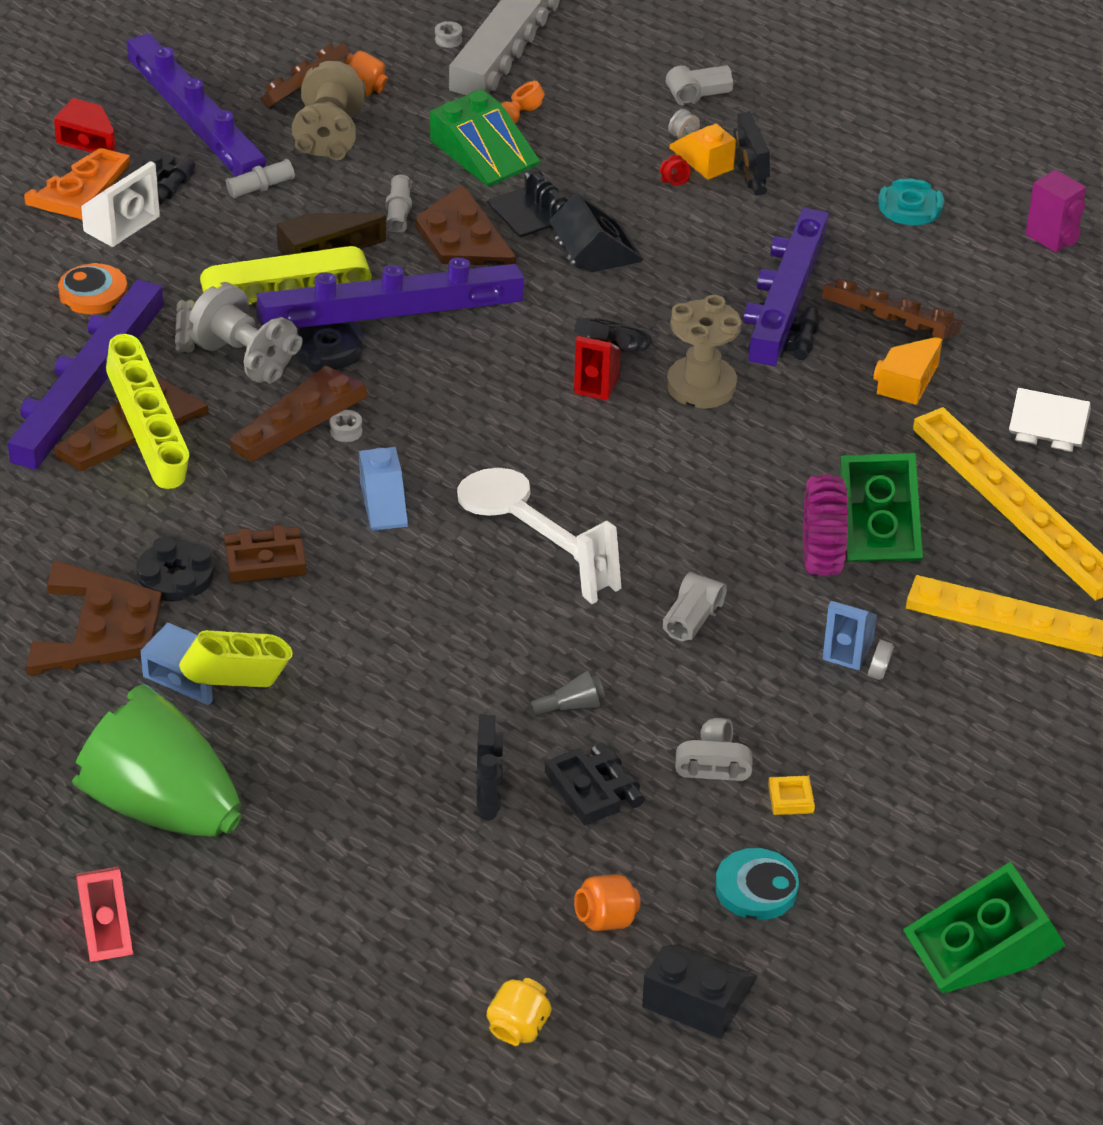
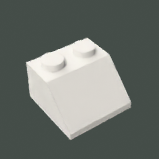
(123, 207)
(1049, 418)

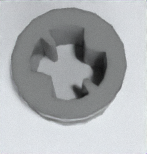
(448, 34)
(683, 123)
(341, 424)

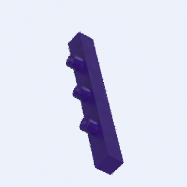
(194, 105)
(784, 286)
(392, 295)
(80, 376)

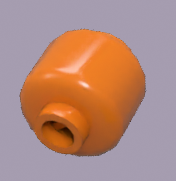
(369, 69)
(607, 902)

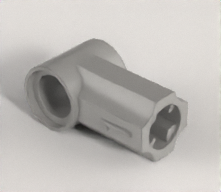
(692, 85)
(695, 602)

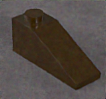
(330, 231)

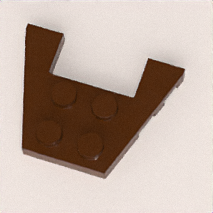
(112, 625)

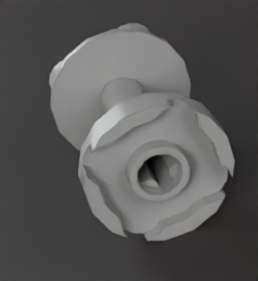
(223, 318)

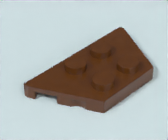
(462, 230)

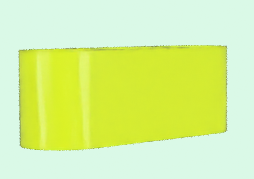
(235, 659)

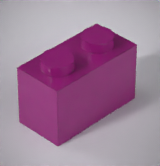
(1056, 211)

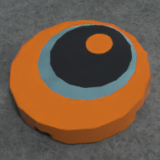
(92, 288)

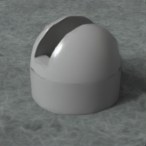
(717, 730)

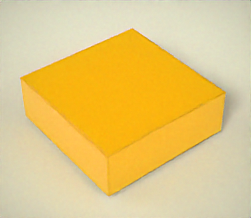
(791, 795)

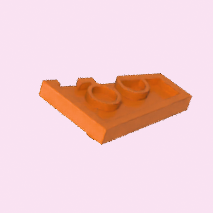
(85, 181)

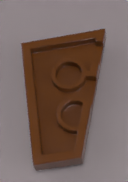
(279, 88)

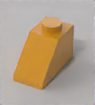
(707, 150)
(908, 370)

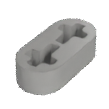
(714, 760)

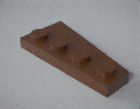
(846, 294)
(111, 432)

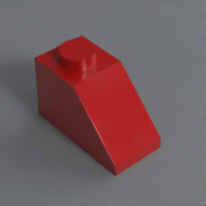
(84, 127)
(596, 367)

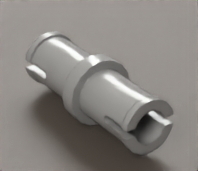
(260, 178)
(398, 203)

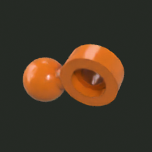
(526, 97)

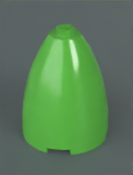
(158, 769)

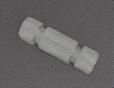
(182, 338)

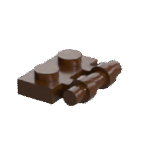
(264, 554)

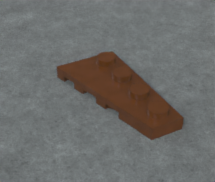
(299, 411)

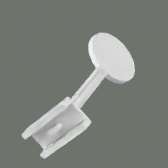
(507, 491)

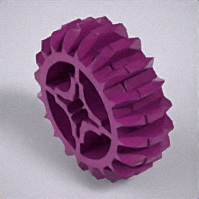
(825, 525)

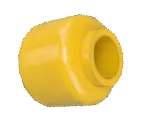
(518, 1011)

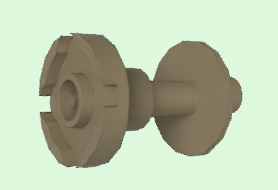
(330, 99)
(702, 375)

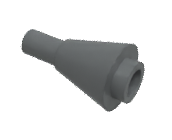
(576, 694)

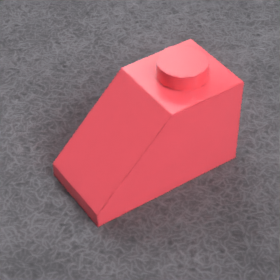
(104, 913)

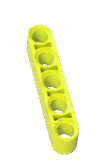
(289, 271)
(147, 411)

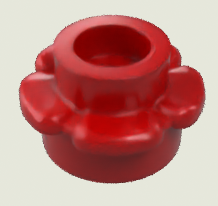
(679, 175)

